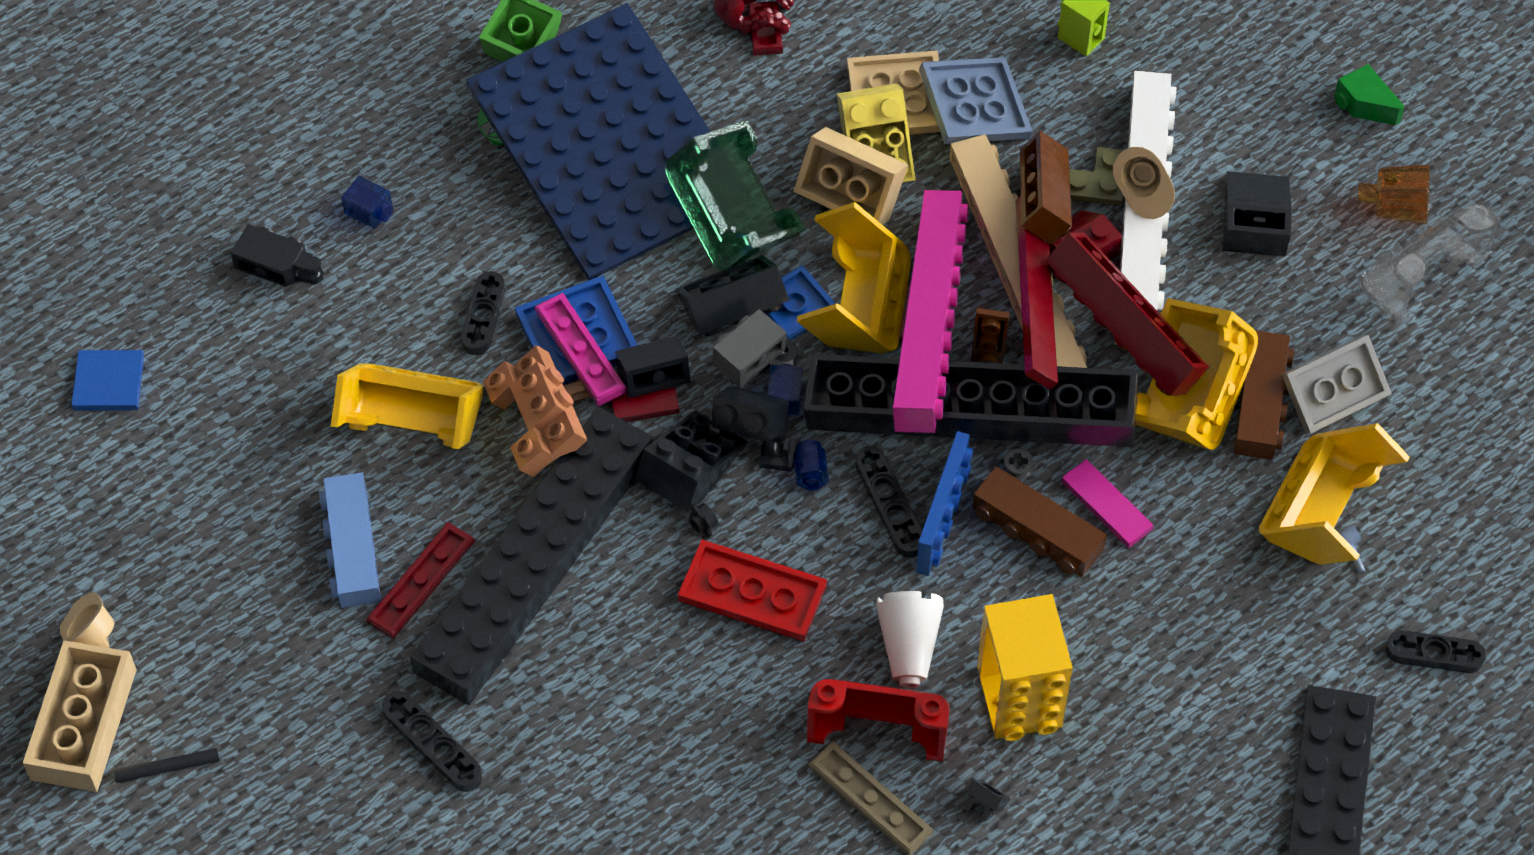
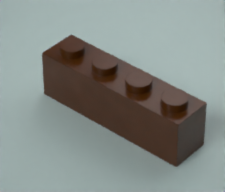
(1045, 188)
(1262, 398)
(1039, 522)

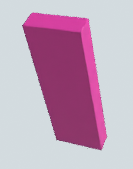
(1107, 503)

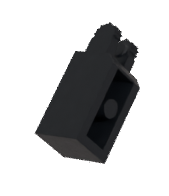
(275, 257)

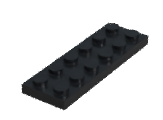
(1332, 773)

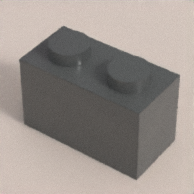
(749, 348)

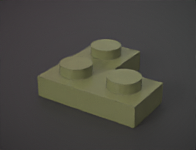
(1097, 185)

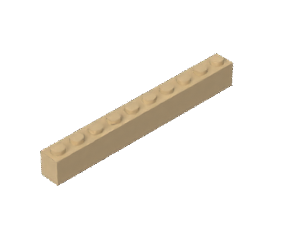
(995, 214)

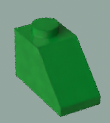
(1368, 97)

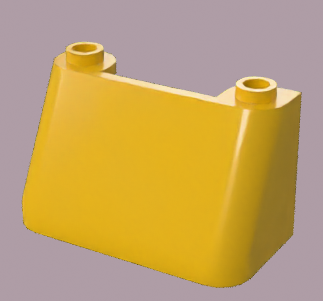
(1204, 412)

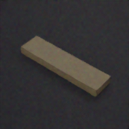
(871, 798)

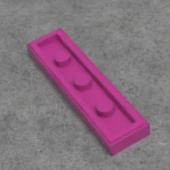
(580, 349)

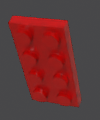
(752, 590)

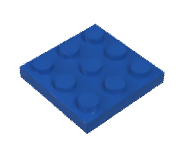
(598, 312)

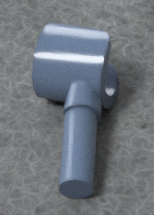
(1353, 537)

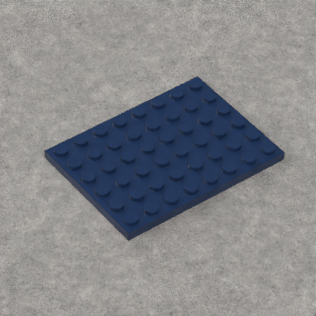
(593, 134)

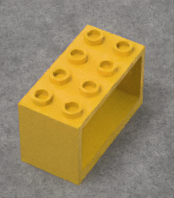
(1024, 667)

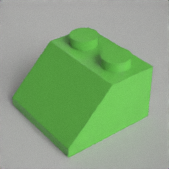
(518, 27)

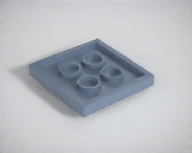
(975, 99)

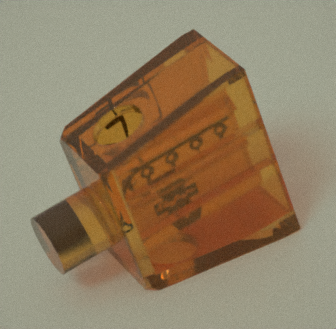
(1400, 193)

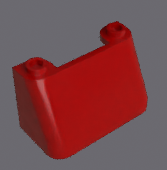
(835, 699)

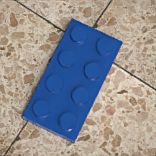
(946, 500)

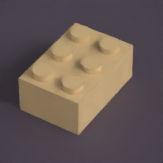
(846, 172)

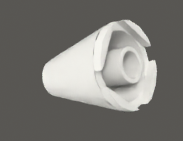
(909, 633)

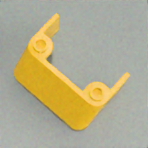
(873, 284)
(407, 400)
(1320, 487)

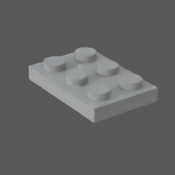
(1336, 384)

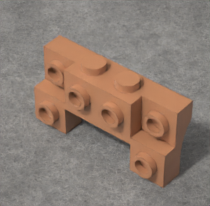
(543, 405)

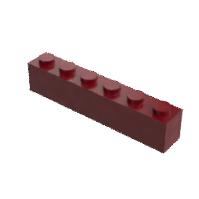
(1126, 314)

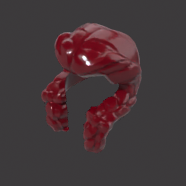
(731, 14)

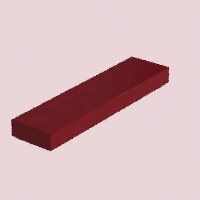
(420, 580)

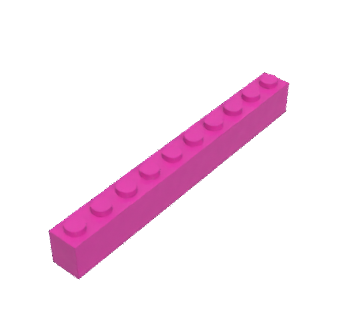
(930, 312)

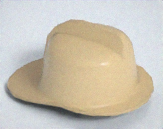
(1144, 182)
(88, 622)

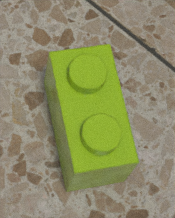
(1083, 23)

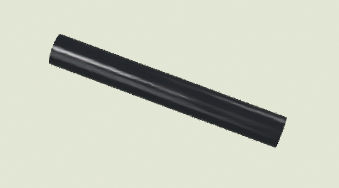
(166, 765)

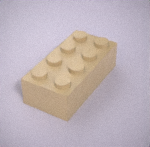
(79, 716)

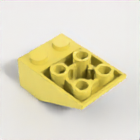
(878, 120)

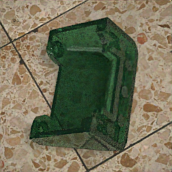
(727, 197)

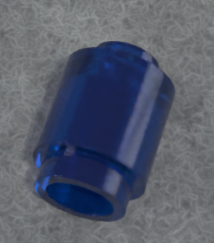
(810, 465)

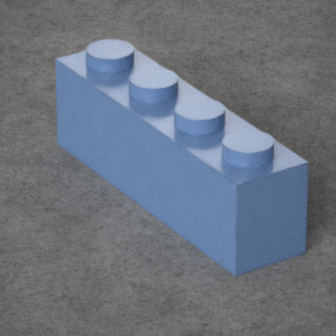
(351, 540)

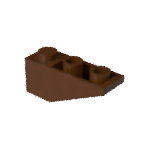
(990, 336)

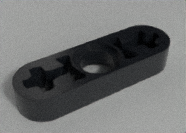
(478, 302)
(1445, 643)

